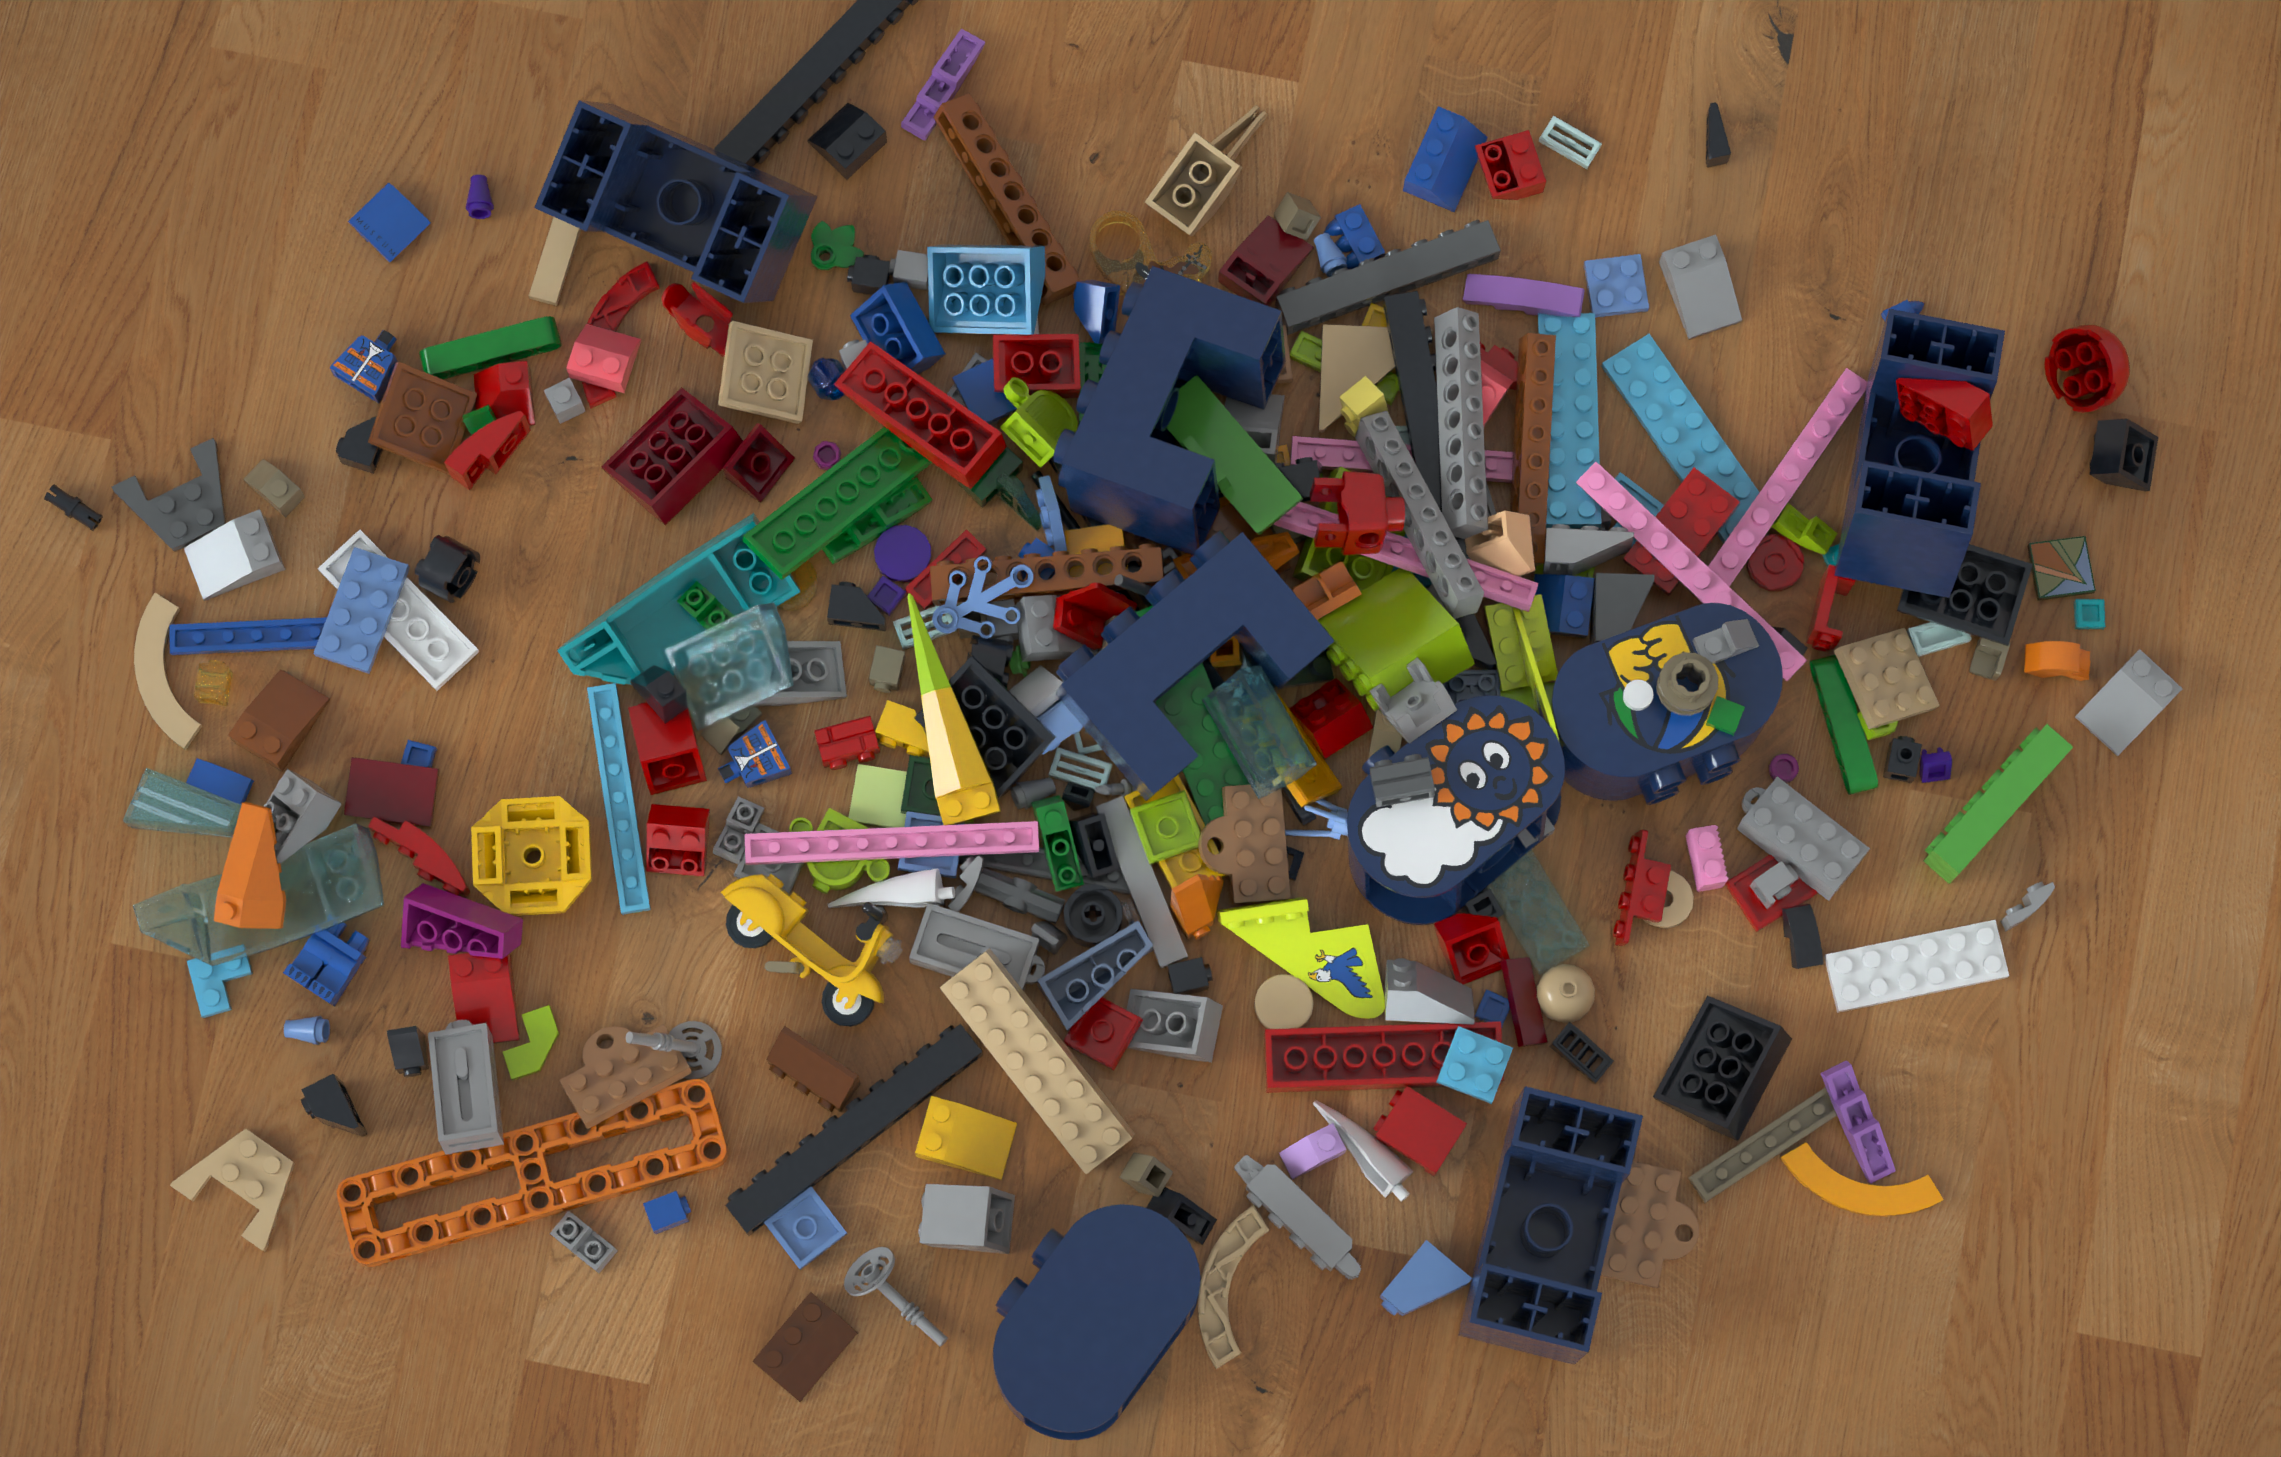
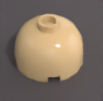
(1565, 993)

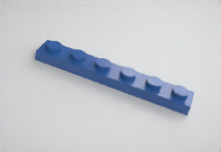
(245, 636)

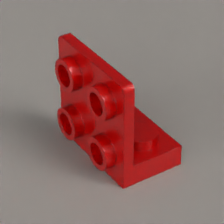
(1085, 610)

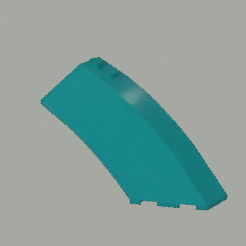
(651, 620)

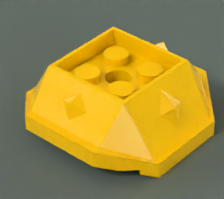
(515, 830)

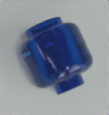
(824, 375)

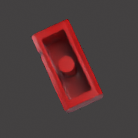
(847, 743)

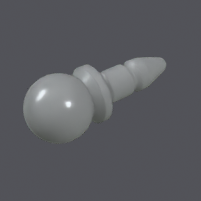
(1123, 788)

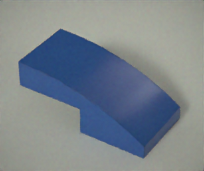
(220, 781)

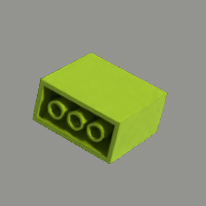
(1390, 629)

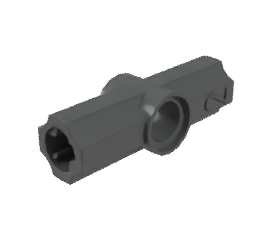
(1019, 895)

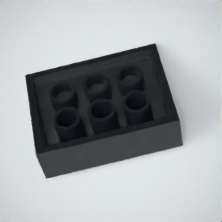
(1982, 599)
(1000, 724)
(1723, 1067)

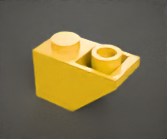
(901, 729)

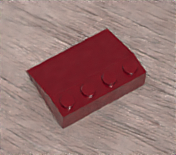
(673, 455)

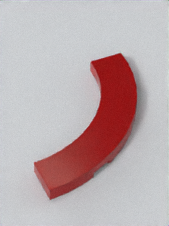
(612, 310)

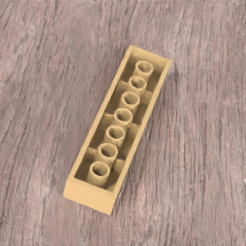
(1037, 1061)

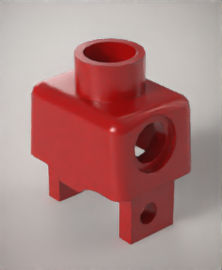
(1362, 512)

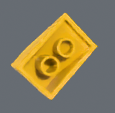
(965, 1138)

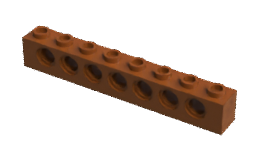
(993, 189)
(1533, 434)
(1061, 583)

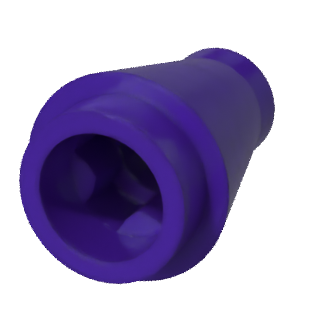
(479, 199)

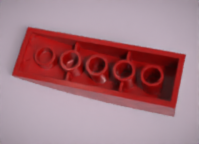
(922, 415)

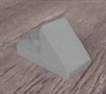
(1727, 641)

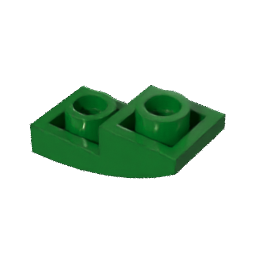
(704, 606)

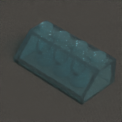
(1259, 731)

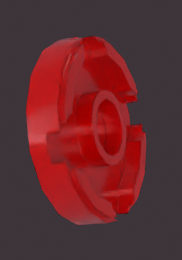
(1776, 563)

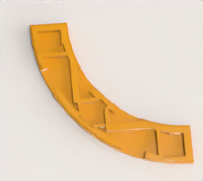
(1857, 1196)

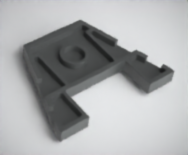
(185, 511)

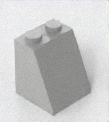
(967, 1218)

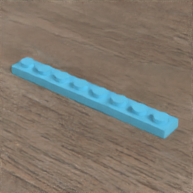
(618, 799)

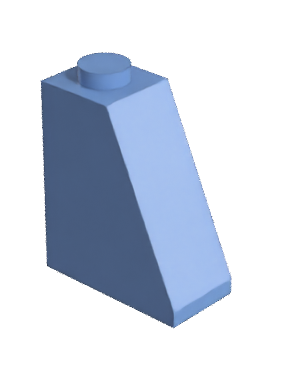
(1422, 1281)

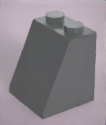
(1616, 603)

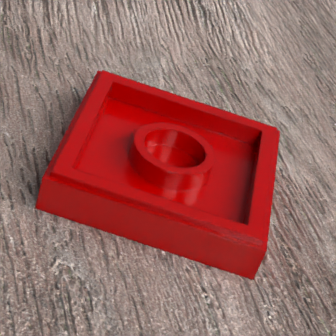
(1103, 1033)

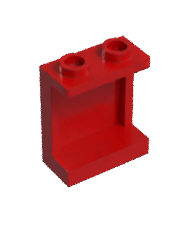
(1819, 634)
(1419, 1129)

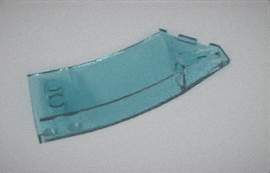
(322, 886)

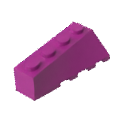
(457, 924)

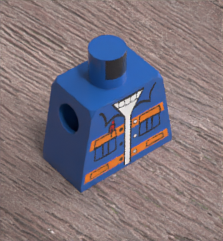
(367, 365)
(755, 758)

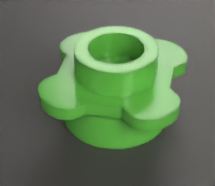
(1017, 665)

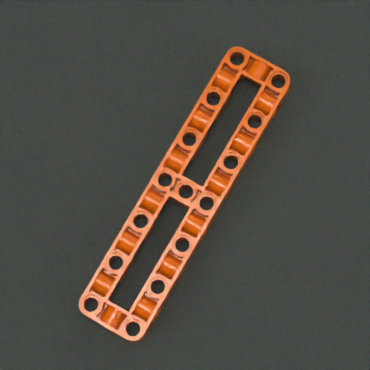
(548, 1139)

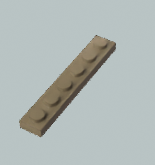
(1763, 1145)

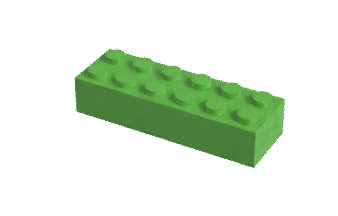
(1992, 809)

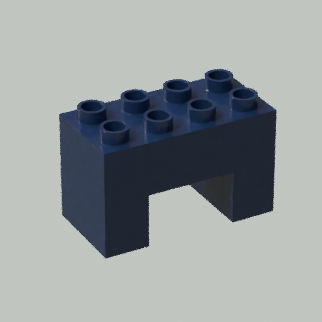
(676, 200)
(1122, 456)
(1912, 488)
(1189, 620)
(1549, 1225)

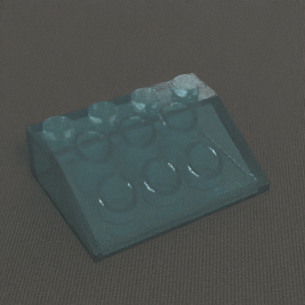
(733, 664)

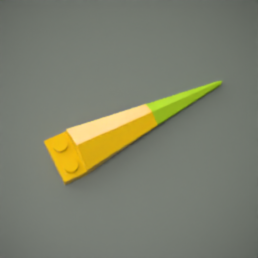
(958, 770)

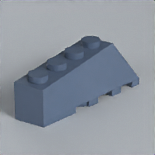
(1086, 978)

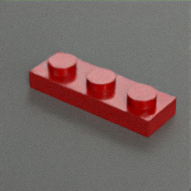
(960, 550)

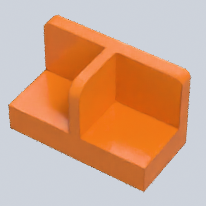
(1327, 590)

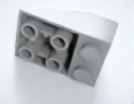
(1260, 424)
(1578, 550)
(299, 813)

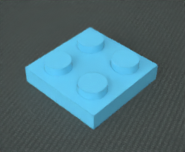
(1474, 1065)

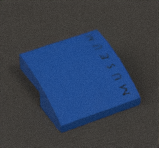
(389, 222)

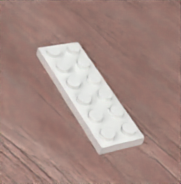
(416, 626)
(1916, 966)

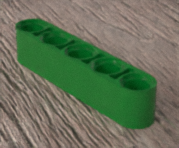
(491, 348)
(1843, 725)

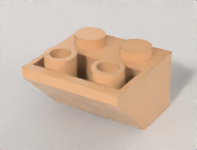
(1504, 544)

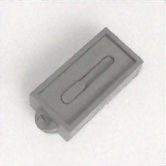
(1801, 836)
(953, 940)
(465, 1087)

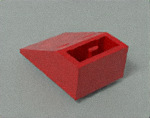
(1947, 408)

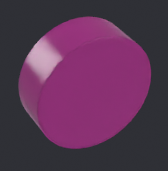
(1784, 767)

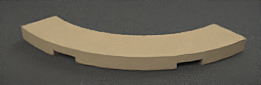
(152, 675)
(1216, 1284)

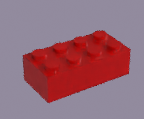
(1694, 516)

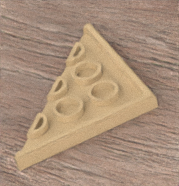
(1345, 359)

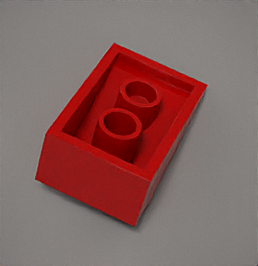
(1040, 361)
(485, 993)

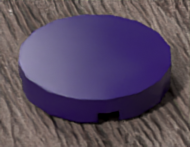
(902, 553)

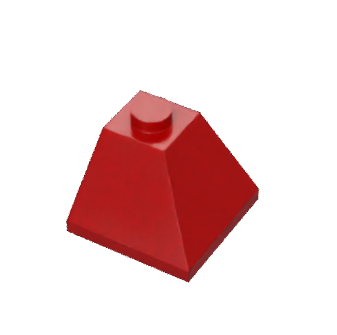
(506, 389)
(1471, 945)

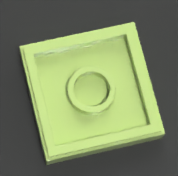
(878, 797)

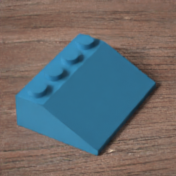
(985, 288)

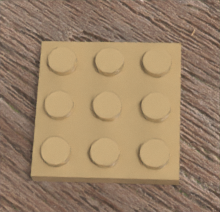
(765, 372)
(1886, 678)

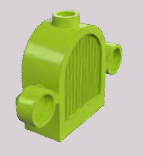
(1037, 420)
(840, 874)

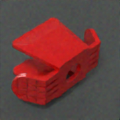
(688, 310)

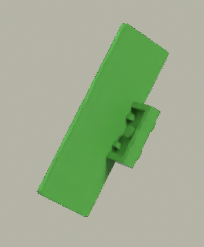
(1242, 468)

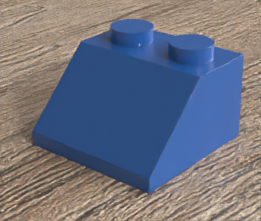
(1566, 603)

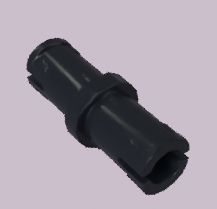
(73, 507)

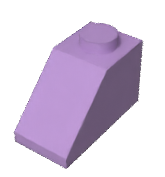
(1313, 1151)

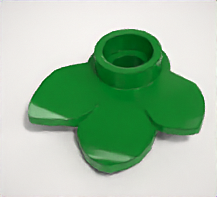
(836, 243)

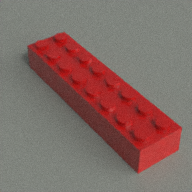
(1361, 1056)

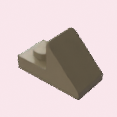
(731, 728)

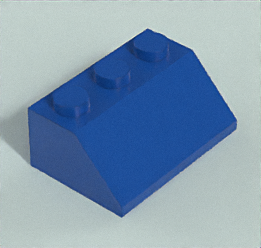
(1444, 160)
(898, 327)

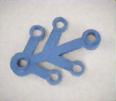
(978, 600)

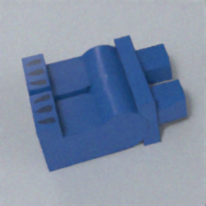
(328, 963)

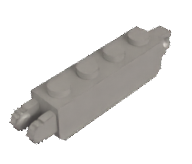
(1299, 1215)

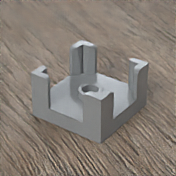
(1417, 705)

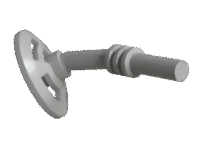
(689, 1048)
(877, 1279)

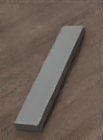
(1143, 884)

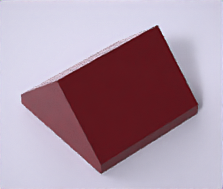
(757, 463)

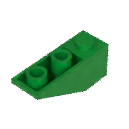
(1058, 842)

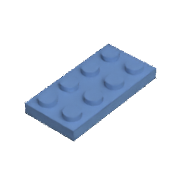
(361, 610)

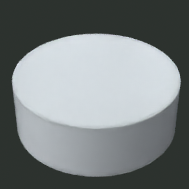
(1637, 695)

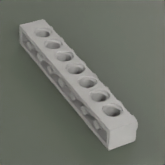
(1461, 422)
(1423, 519)

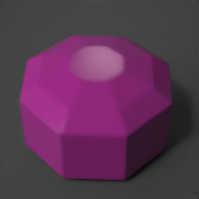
(826, 455)

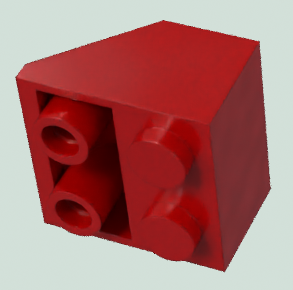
(1511, 167)
(1331, 717)
(677, 839)

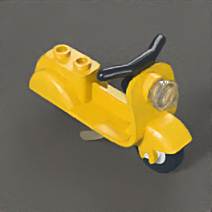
(767, 912)

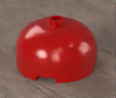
(2101, 364)

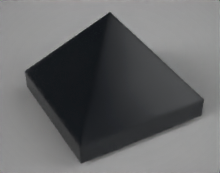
(1077, 796)

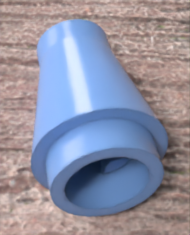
(1329, 254)
(310, 1029)

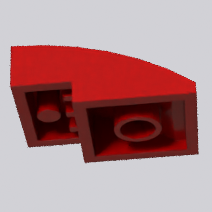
(487, 449)

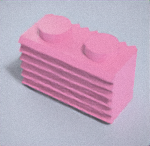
(1706, 858)

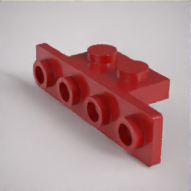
(1643, 891)

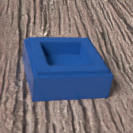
(418, 754)
(1493, 1008)

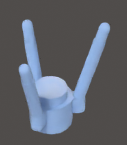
(1336, 821)

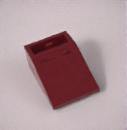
(1264, 263)

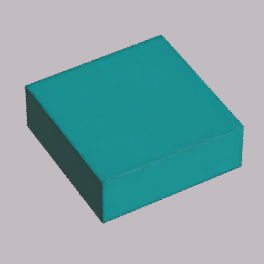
(2089, 613)

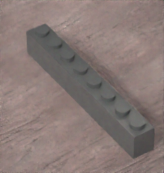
(1387, 276)

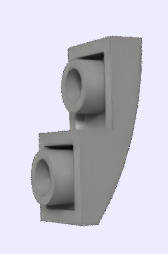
(740, 821)
(971, 872)
(2035, 897)
(583, 1242)

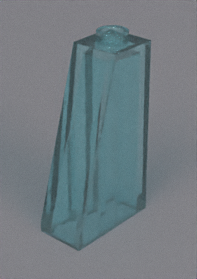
(178, 807)

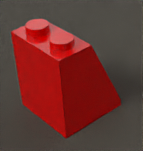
(666, 750)

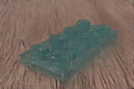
(1537, 914)

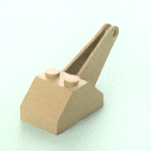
(1202, 176)

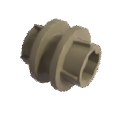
(1675, 696)

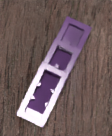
(943, 84)
(1523, 295)
(1858, 1122)

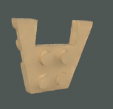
(249, 1170)

